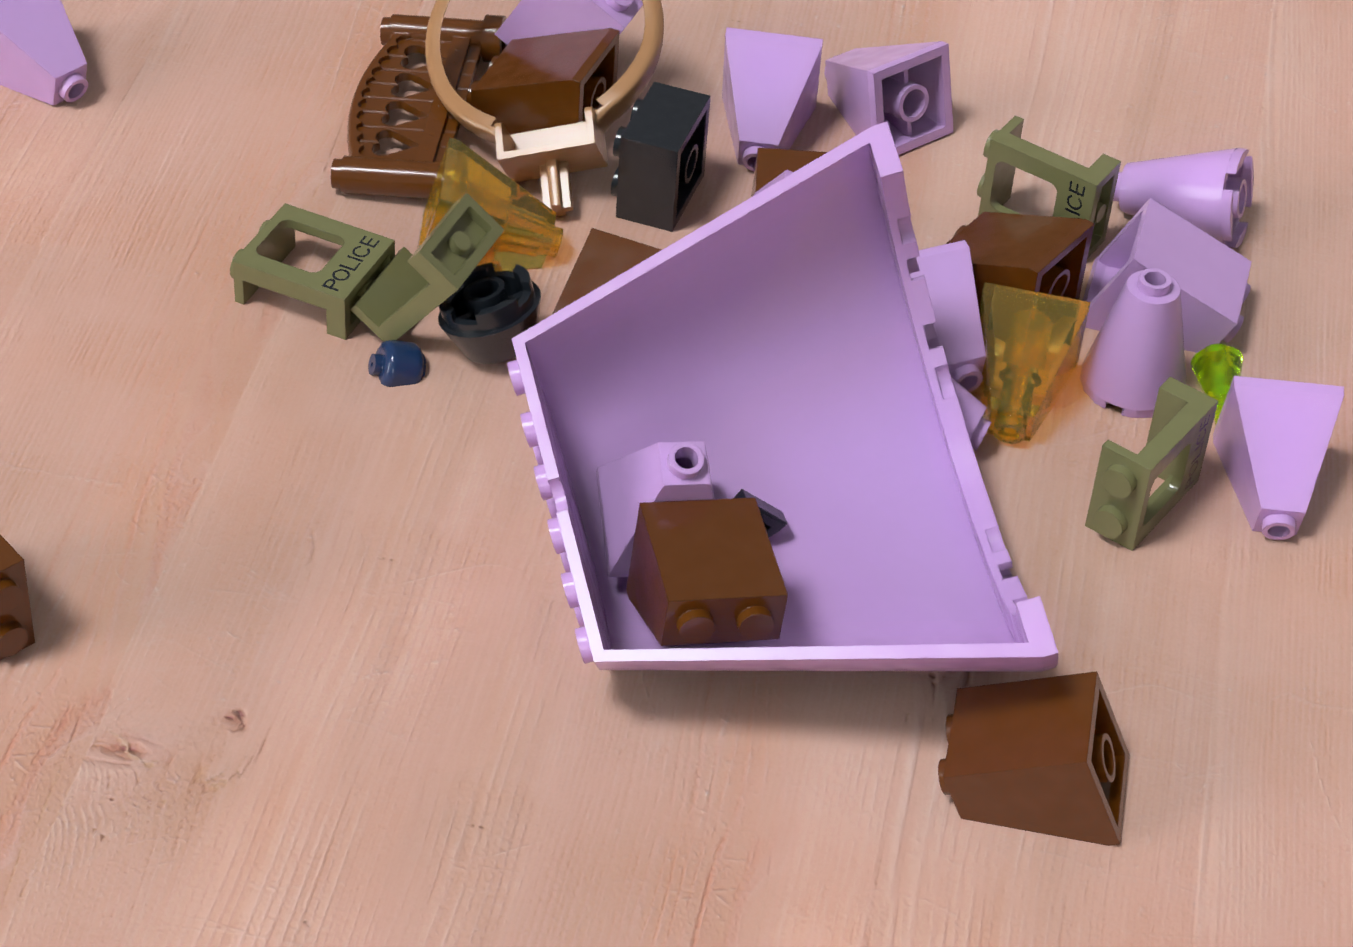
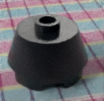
(490, 312)

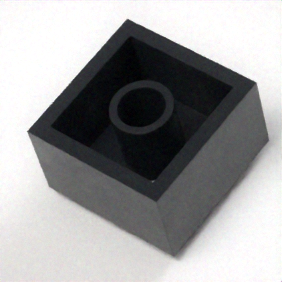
(661, 156)

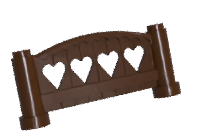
(412, 170)

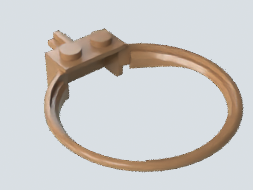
(554, 150)

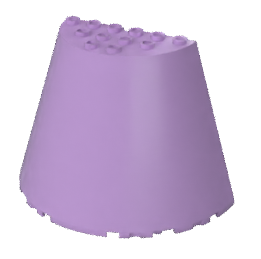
(816, 389)

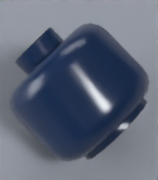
(398, 363)

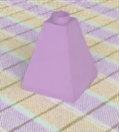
(40, 51)
(897, 86)
(768, 89)
(956, 309)
(1274, 446)
(649, 475)

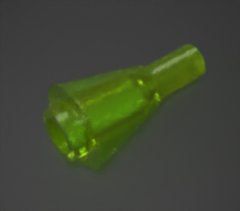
(1215, 371)

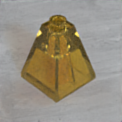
(527, 221)
(1030, 356)

